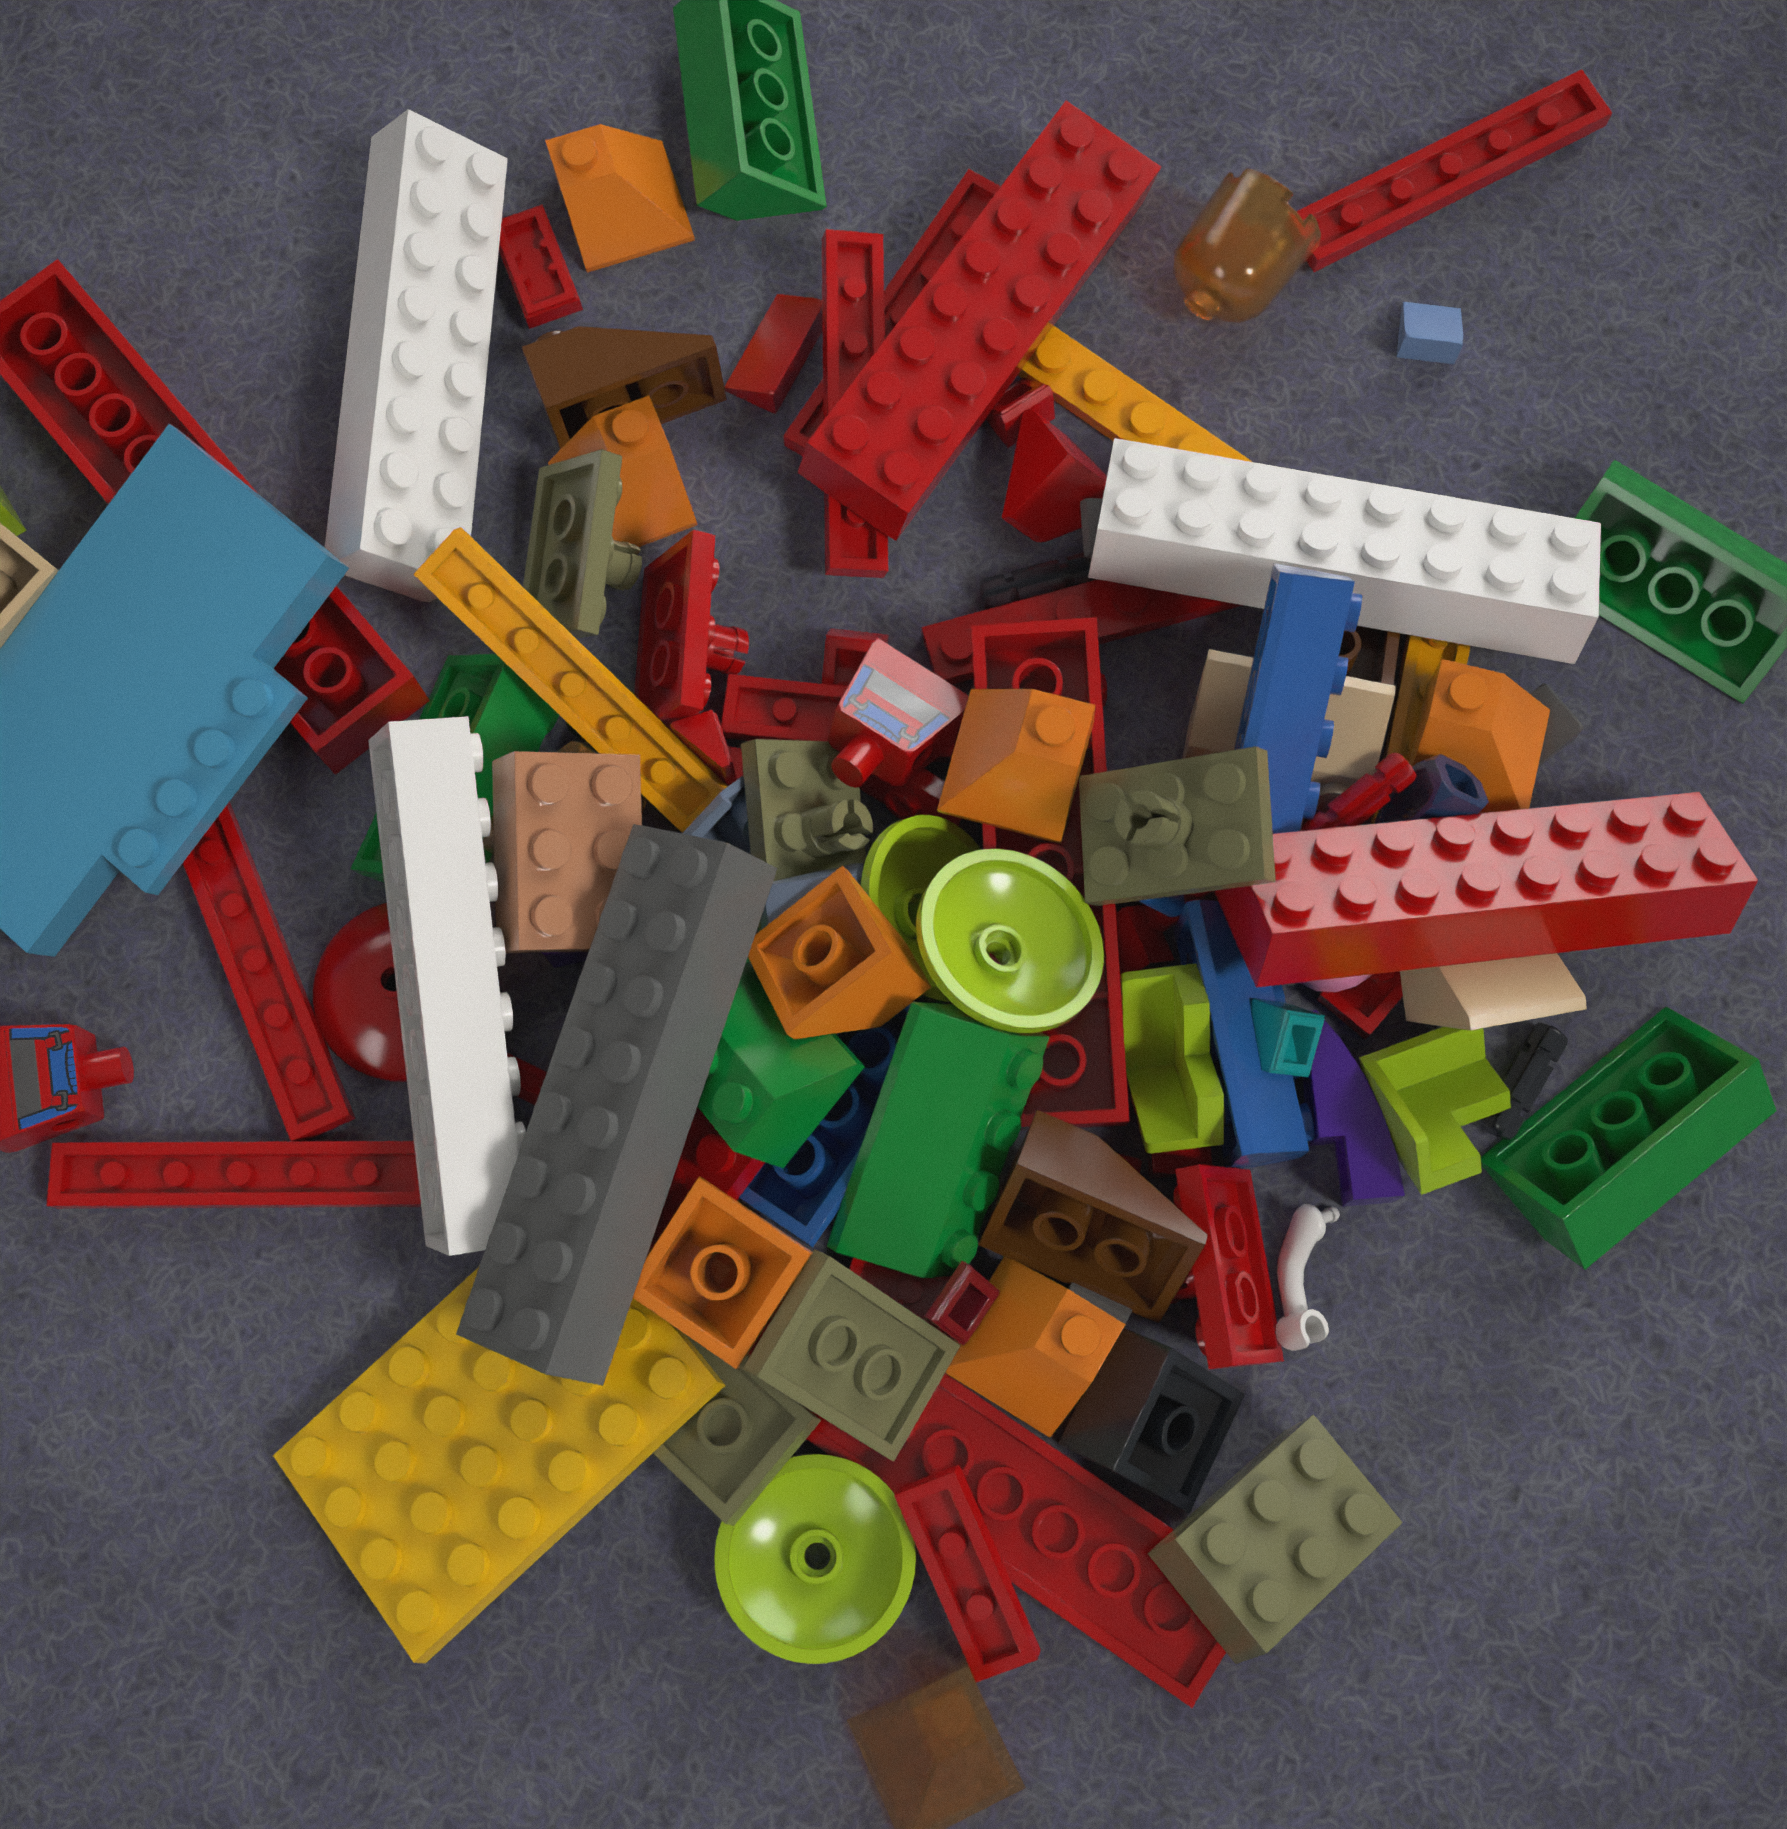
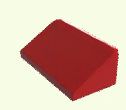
(777, 351)

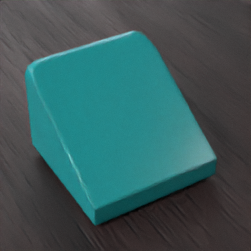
(1286, 1036)

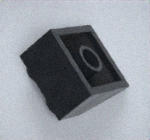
(1153, 1419)

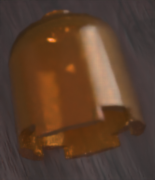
(1242, 248)

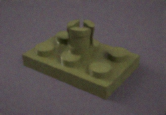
(573, 542)
(800, 810)
(1177, 827)
(852, 1355)
(736, 1440)

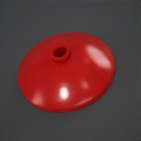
(353, 999)

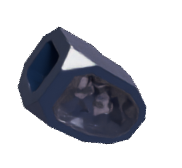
(1438, 791)

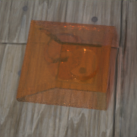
(936, 1751)

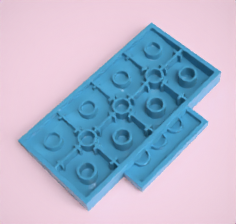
(146, 686)

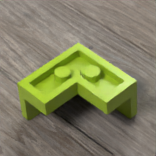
(1170, 1059)
(1428, 1093)

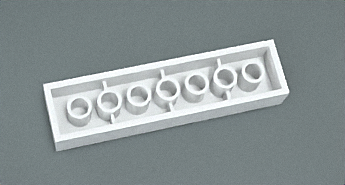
(416, 352)
(1415, 556)
(447, 975)

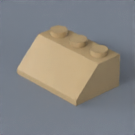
(1357, 714)

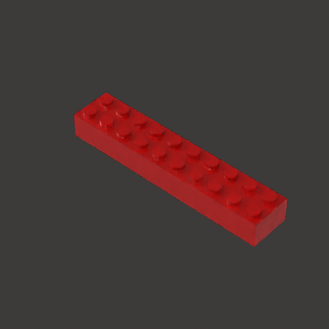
(106, 417)

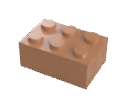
(559, 843)

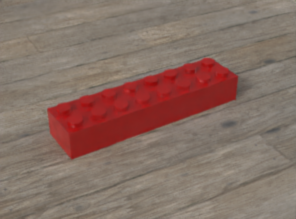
(977, 321)
(1488, 888)
(1085, 1057)

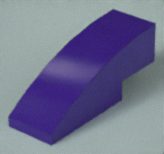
(1352, 1120)

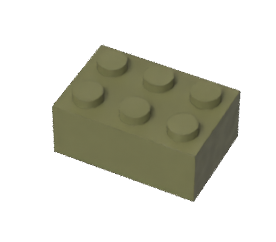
(1275, 1540)

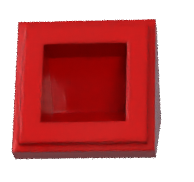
(1021, 396)
(1139, 943)

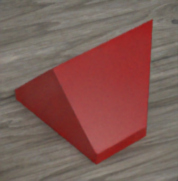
(1048, 481)

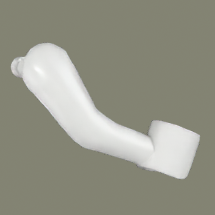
(1299, 1324)

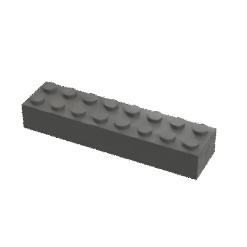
(617, 1104)

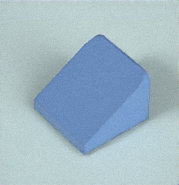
(1430, 333)

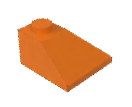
(618, 194)
(652, 489)
(1485, 726)
(1018, 761)
(835, 962)
(719, 1272)
(1035, 1347)

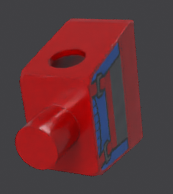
(893, 719)
(53, 1081)

